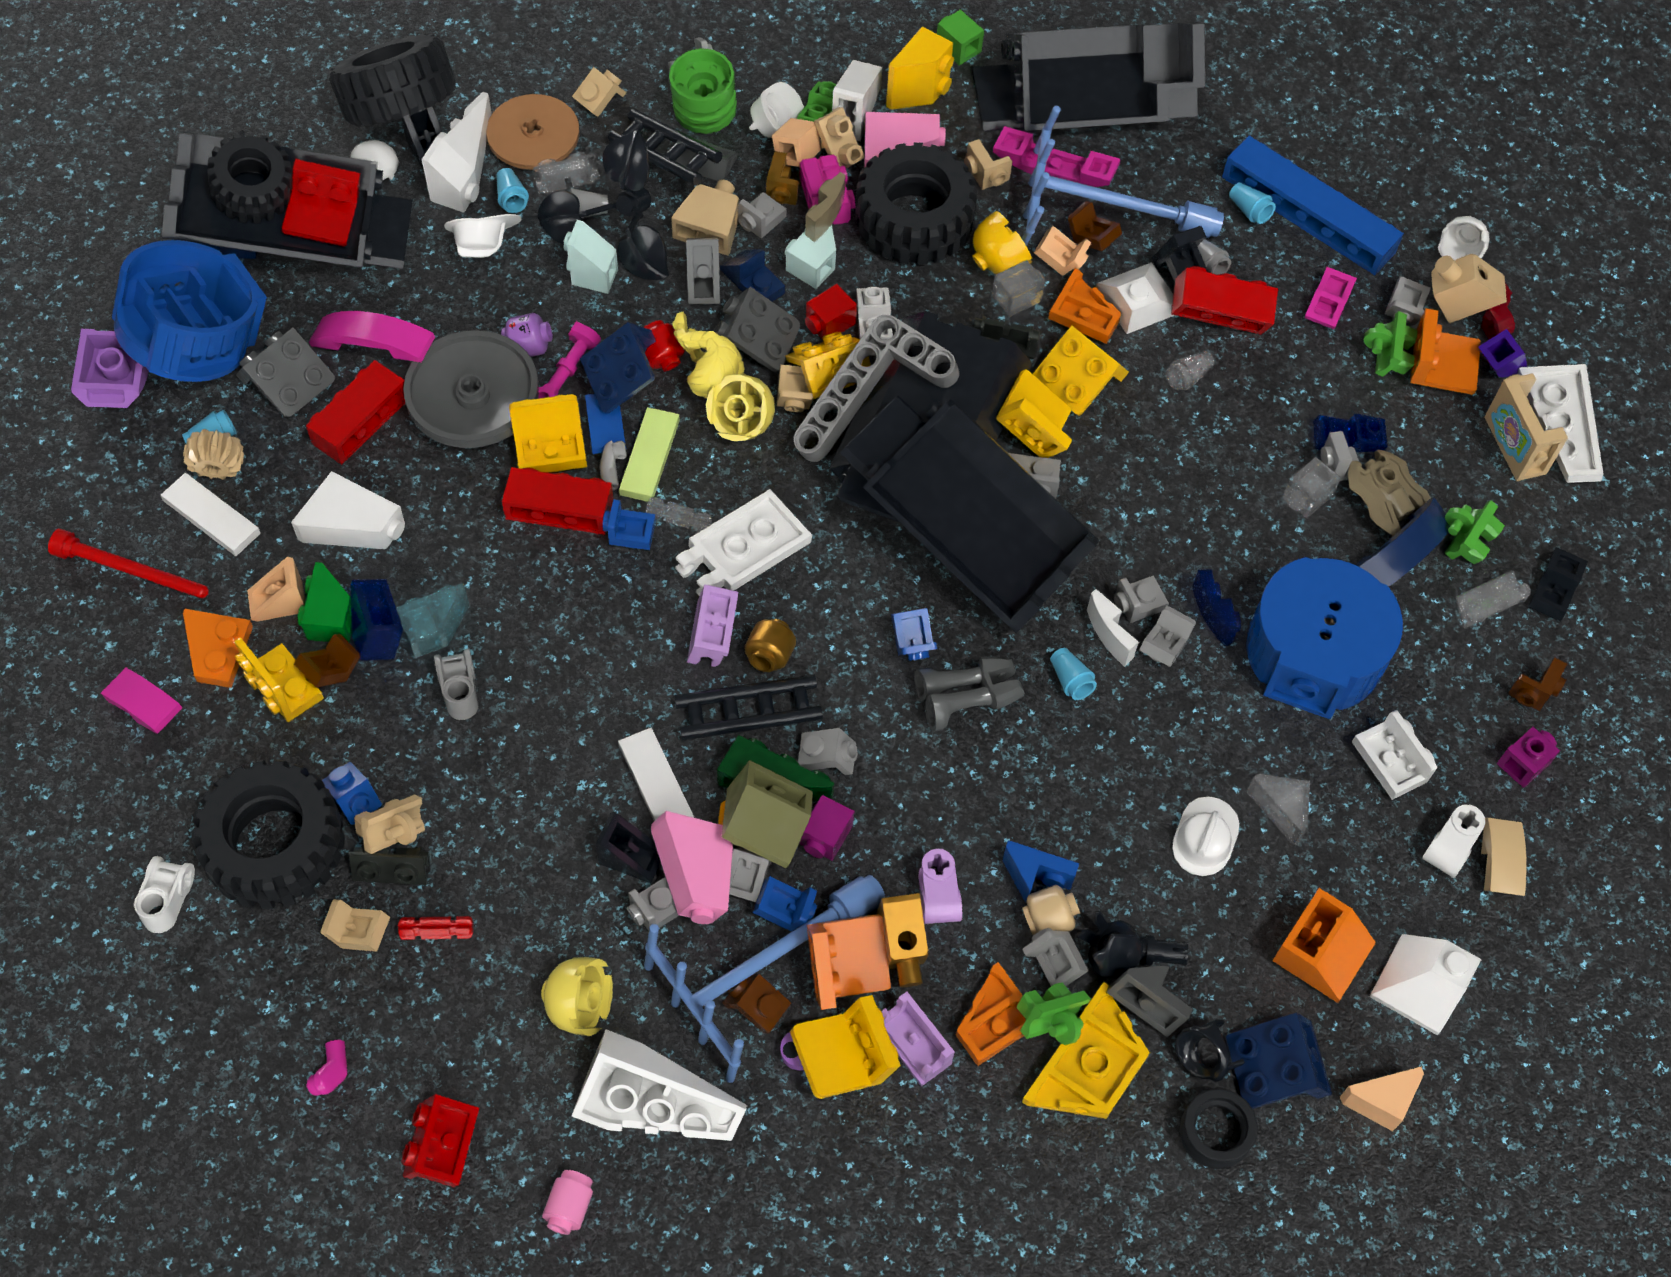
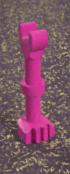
(584, 339)

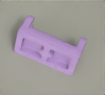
(712, 624)
(917, 1040)

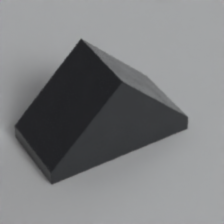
(421, 131)
(627, 849)

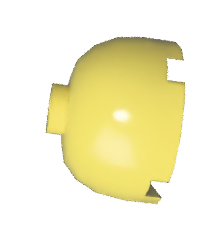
(740, 407)
(578, 995)

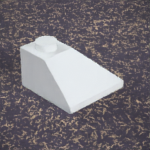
(1139, 296)
(1425, 980)

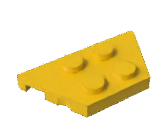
(1096, 1068)

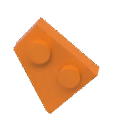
(993, 1017)

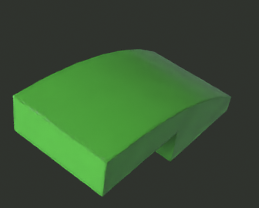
(819, 101)

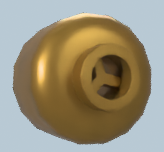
(770, 645)

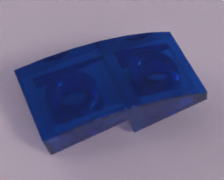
(1360, 431)
(1215, 611)

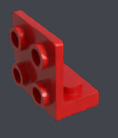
(321, 203)

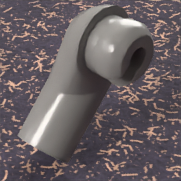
(607, 466)

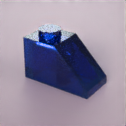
(374, 620)

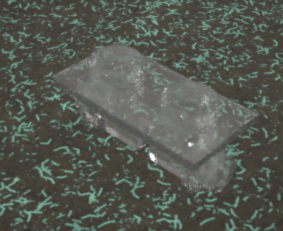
(553, 173)
(1491, 598)

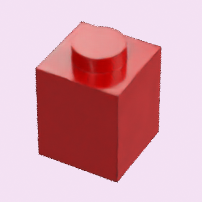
(830, 312)

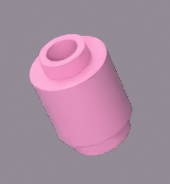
(568, 1202)

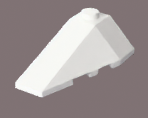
(457, 157)
(647, 1091)

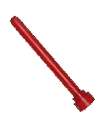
(65, 545)

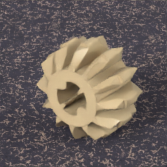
(213, 454)

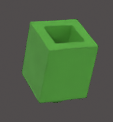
(964, 34)

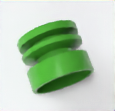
(703, 90)

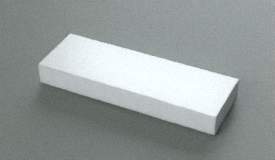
(210, 514)
(653, 774)

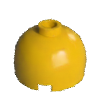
(997, 245)

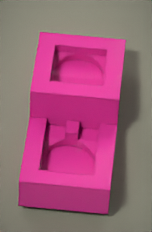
(1330, 298)
(141, 700)

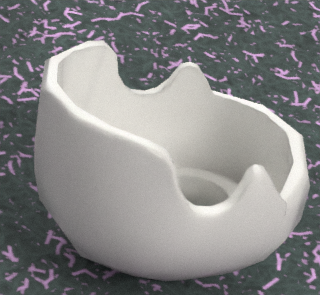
(380, 152)
(1464, 237)

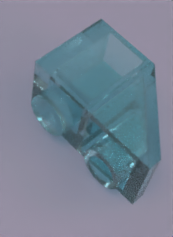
(433, 619)

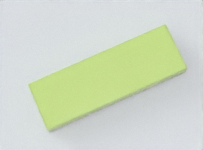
(649, 454)

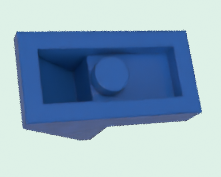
(1028, 864)

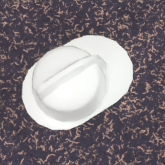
(775, 108)
(480, 235)
(1205, 836)

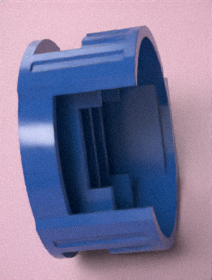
(188, 328)
(1287, 628)

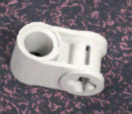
(1453, 842)
(163, 886)

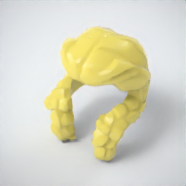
(711, 366)

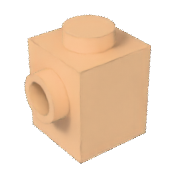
(798, 140)

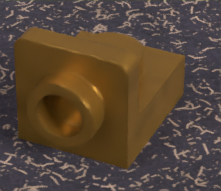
(778, 182)

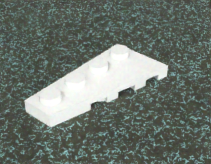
(1564, 400)

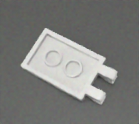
(744, 543)

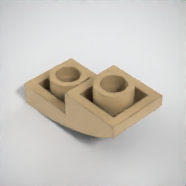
(1506, 856)

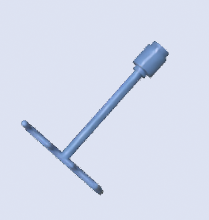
(1187, 216)
(852, 900)

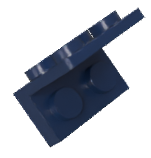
(619, 366)
(1279, 1061)

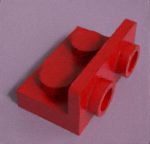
(439, 1140)

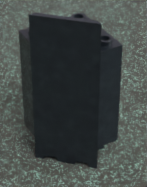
(1093, 76)

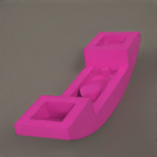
(1092, 171)
(373, 330)

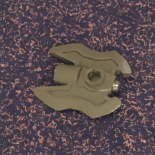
(1387, 489)

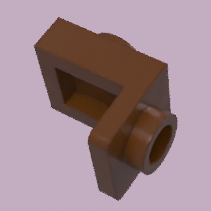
(1097, 230)
(329, 664)
(1534, 693)
(757, 1002)

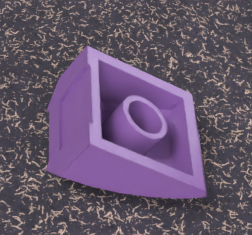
(105, 372)

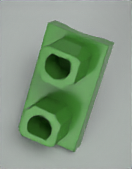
(1388, 344)
(1468, 527)
(1054, 1014)

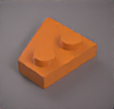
(1085, 309)
(213, 645)

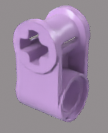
(939, 893)

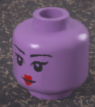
(529, 333)

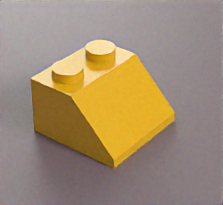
(920, 71)

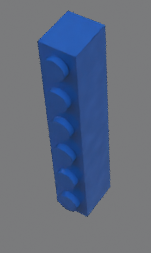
(1314, 205)

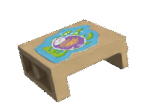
(1519, 433)

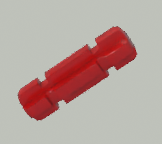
(435, 927)

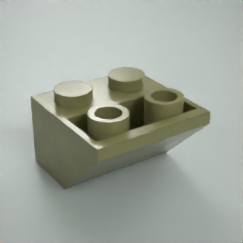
(766, 813)

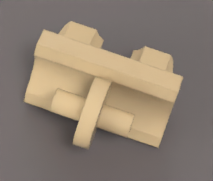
(838, 137)
(393, 823)

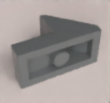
(703, 270)
(1145, 996)

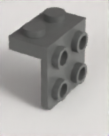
(758, 328)
(286, 372)

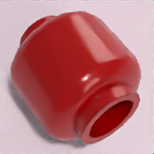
(666, 350)

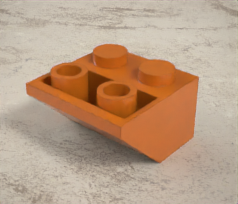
(1326, 946)

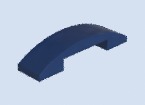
(1408, 545)

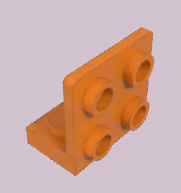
(1444, 358)
(848, 958)

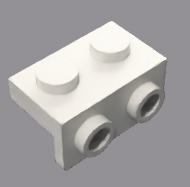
(1395, 755)

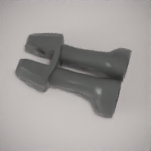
(990, 670)

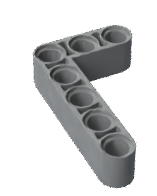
(867, 377)

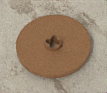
(532, 130)

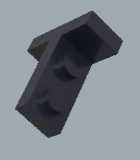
(1181, 252)

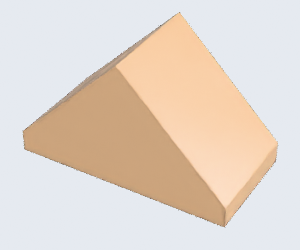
(277, 593)
(1384, 1098)

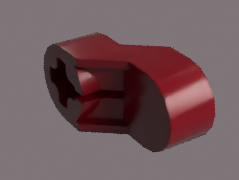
(1498, 318)

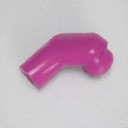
(331, 1073)

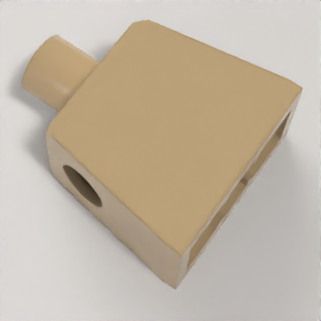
(708, 214)
(1466, 286)

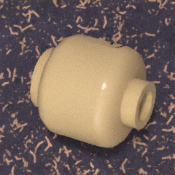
(1051, 910)

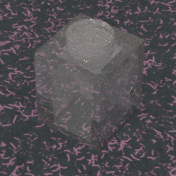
(1018, 288)
(1311, 487)

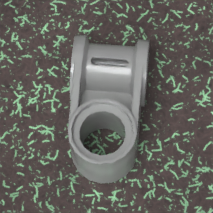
(457, 678)

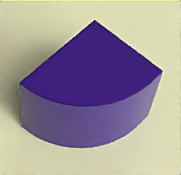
(1503, 354)

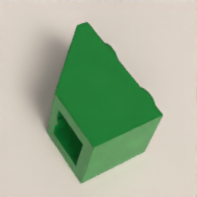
(326, 607)

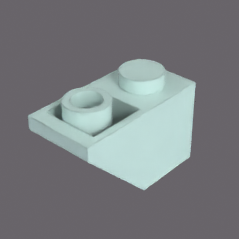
(590, 258)
(811, 260)

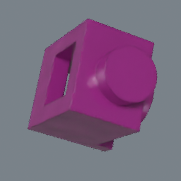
(1529, 756)

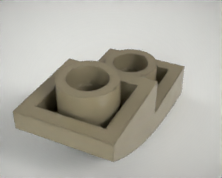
(829, 204)

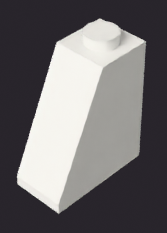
(858, 93)
(348, 516)

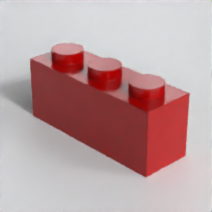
(1224, 300)
(357, 412)
(557, 500)

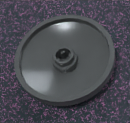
(466, 388)

